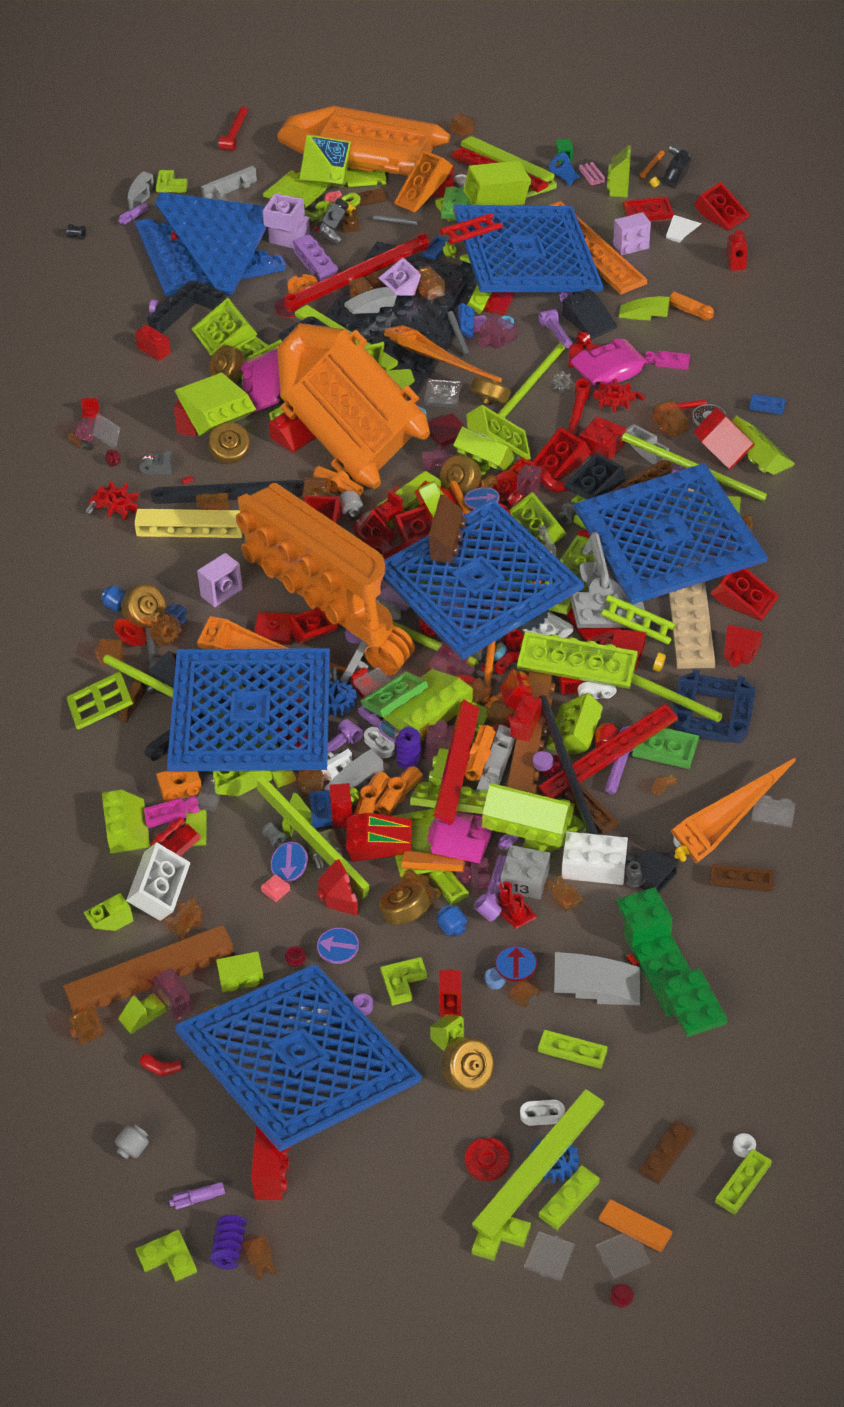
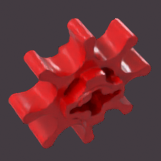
(614, 395)
(117, 500)

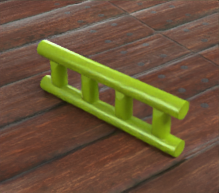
(627, 621)

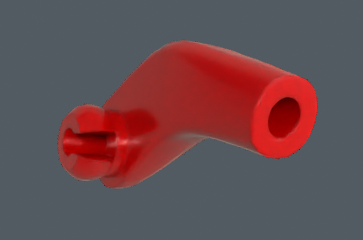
(551, 484)
(504, 662)
(158, 1067)

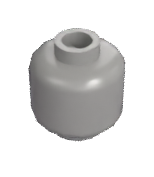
(350, 504)
(131, 1141)

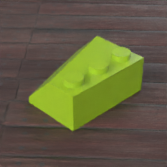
(619, 173)
(237, 782)

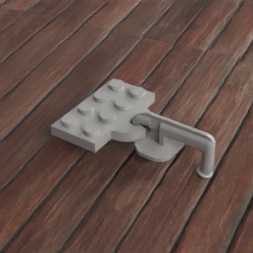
(601, 581)

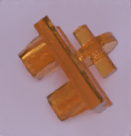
(212, 501)
(187, 916)

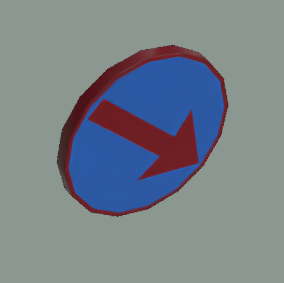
(516, 963)

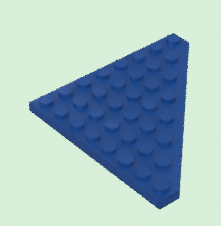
(216, 234)
(176, 266)

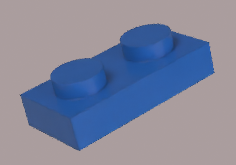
(436, 248)
(466, 320)
(767, 404)
(320, 808)

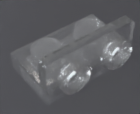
(774, 811)

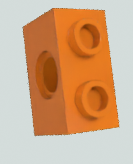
(178, 784)

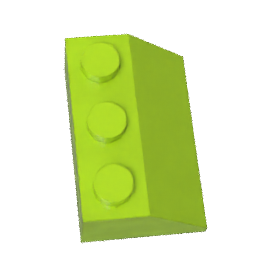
(577, 723)
(125, 821)

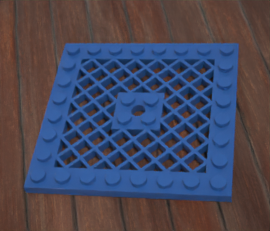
(536, 250)
(640, 588)
(469, 641)
(248, 757)
(282, 1128)

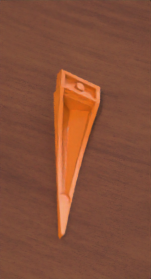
(416, 342)
(225, 634)
(710, 825)

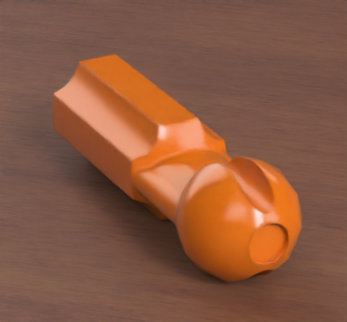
(691, 306)

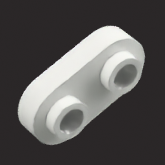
(597, 690)
(381, 745)
(541, 1112)

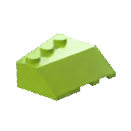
(485, 450)

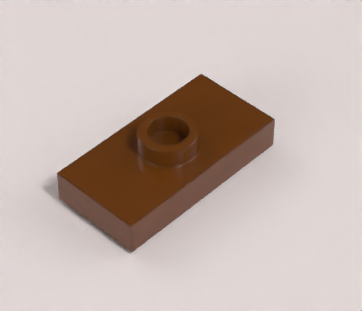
(371, 197)

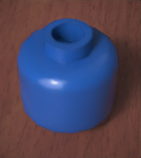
(113, 597)
(452, 920)

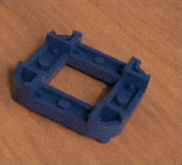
(740, 720)

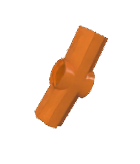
(338, 480)
(479, 752)
(397, 790)
(372, 793)

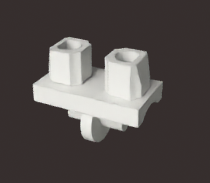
(337, 763)

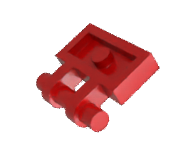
(181, 841)

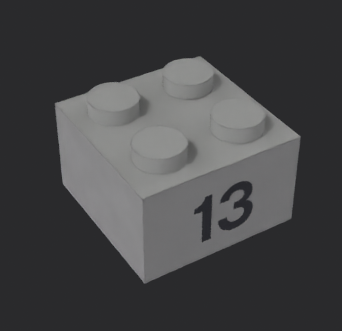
(526, 871)

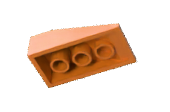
(423, 181)

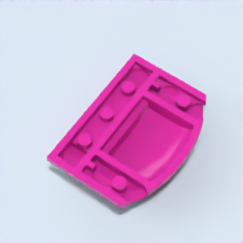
(609, 362)
(262, 379)
(460, 840)

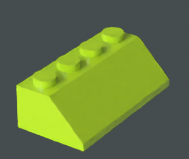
(499, 429)
(764, 452)
(525, 815)

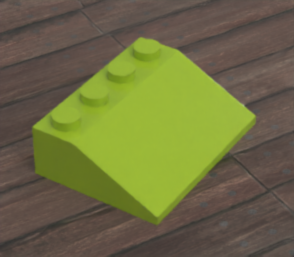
(214, 402)
(434, 704)

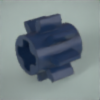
(178, 612)

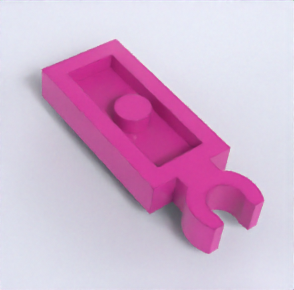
(668, 359)
(170, 811)

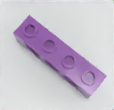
(314, 258)

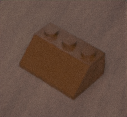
(446, 530)

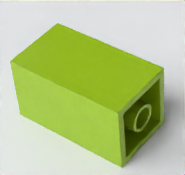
(497, 184)

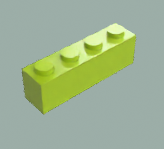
(408, 496)

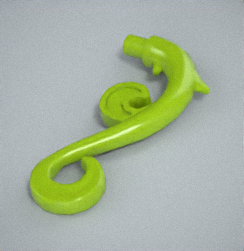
(320, 207)

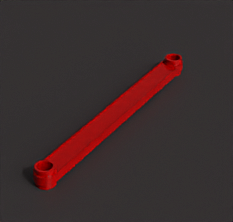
(300, 298)

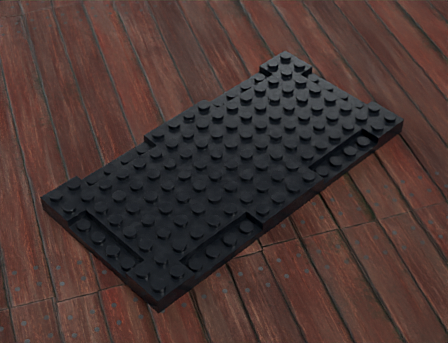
(411, 311)

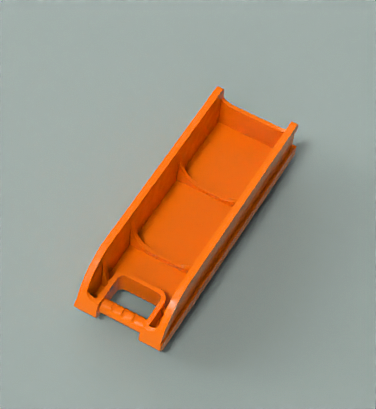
(316, 560)

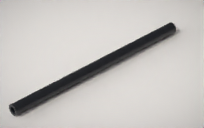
(568, 767)

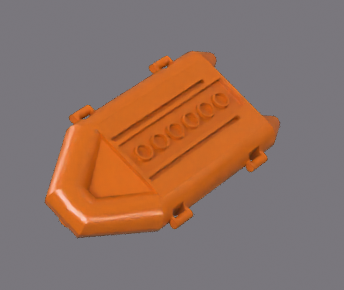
(376, 139)
(347, 399)

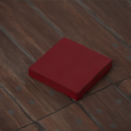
(445, 429)

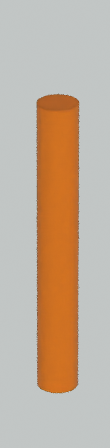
(649, 167)

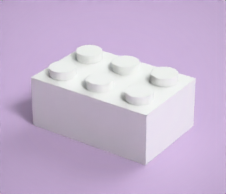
(594, 858)
(158, 881)

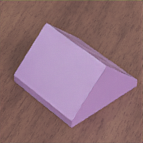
(401, 278)

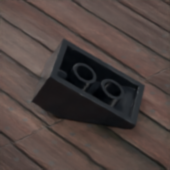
(588, 313)
(596, 477)

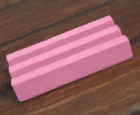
(594, 173)

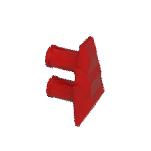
(514, 907)

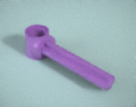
(550, 320)
(347, 733)
(616, 771)
(488, 903)

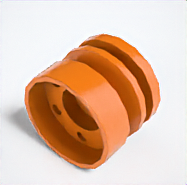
(392, 652)

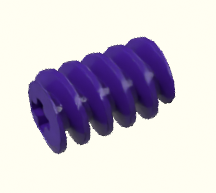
(408, 748)
(228, 1241)

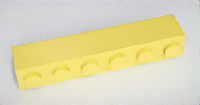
(187, 523)

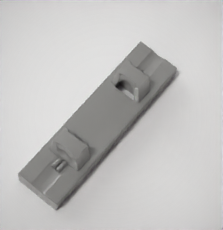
(230, 182)
(355, 663)
(498, 758)

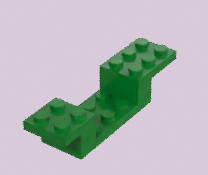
(667, 972)

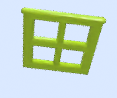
(99, 700)

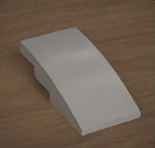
(597, 979)

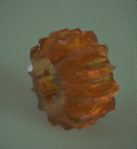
(165, 629)

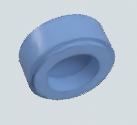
(493, 979)

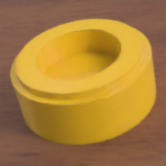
(659, 662)

